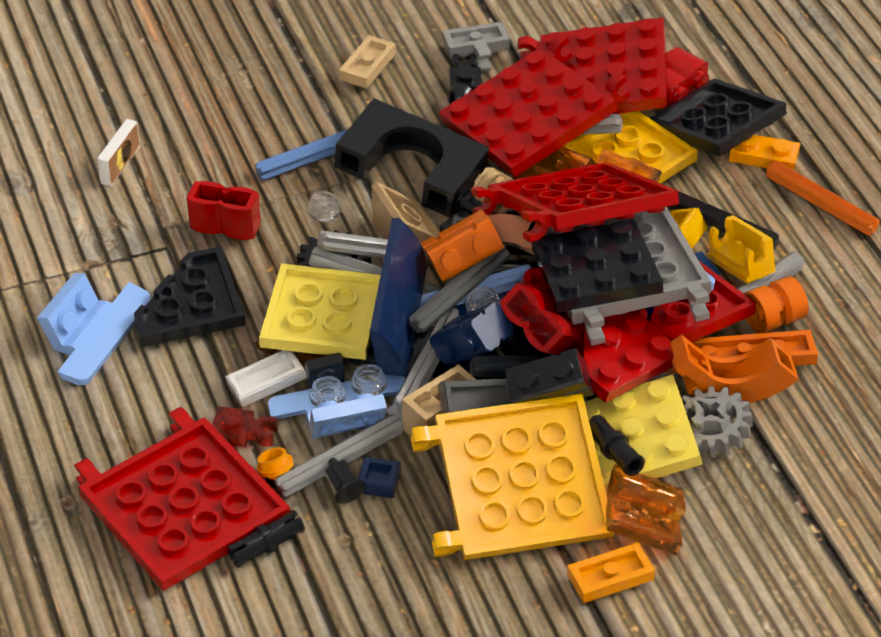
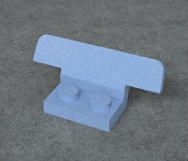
(88, 326)
(334, 417)

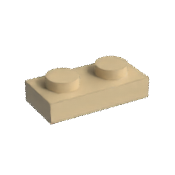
(367, 61)

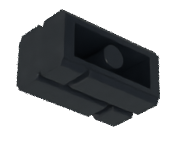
(550, 377)

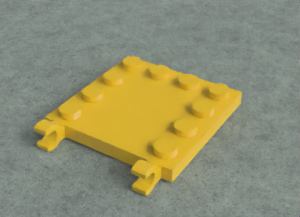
(518, 477)

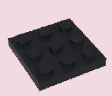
(719, 116)
(597, 266)

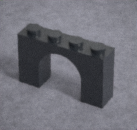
(389, 129)

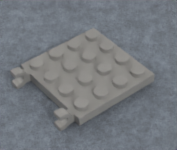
(676, 263)

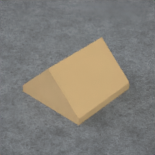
(392, 204)

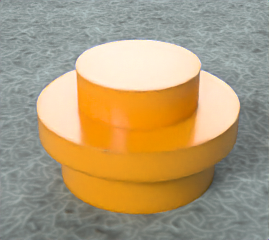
(274, 463)

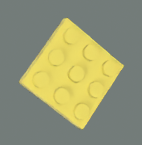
(320, 311)
(655, 426)

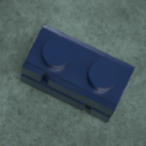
(471, 334)

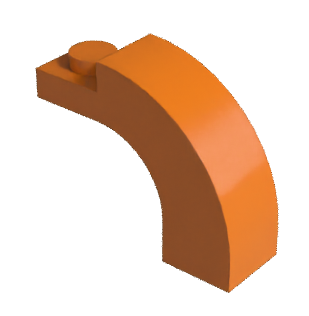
(753, 374)

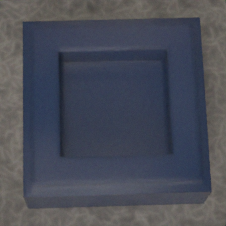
(380, 476)

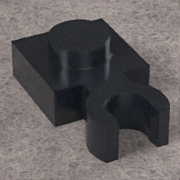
(465, 72)

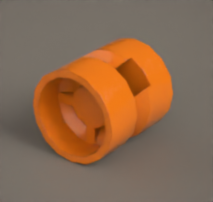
(777, 304)

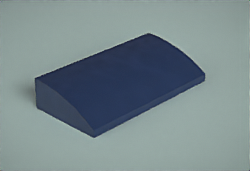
(398, 299)

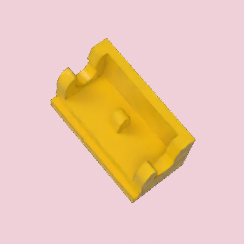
(742, 250)

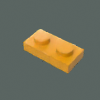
(763, 150)
(610, 572)

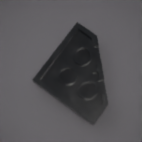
(191, 301)

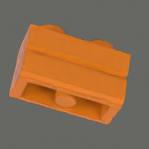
(462, 245)

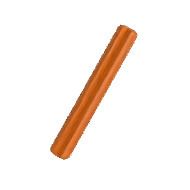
(822, 198)

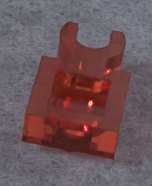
(240, 426)

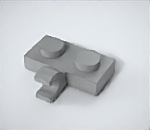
(478, 39)

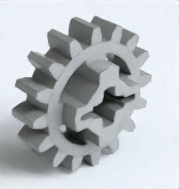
(712, 420)

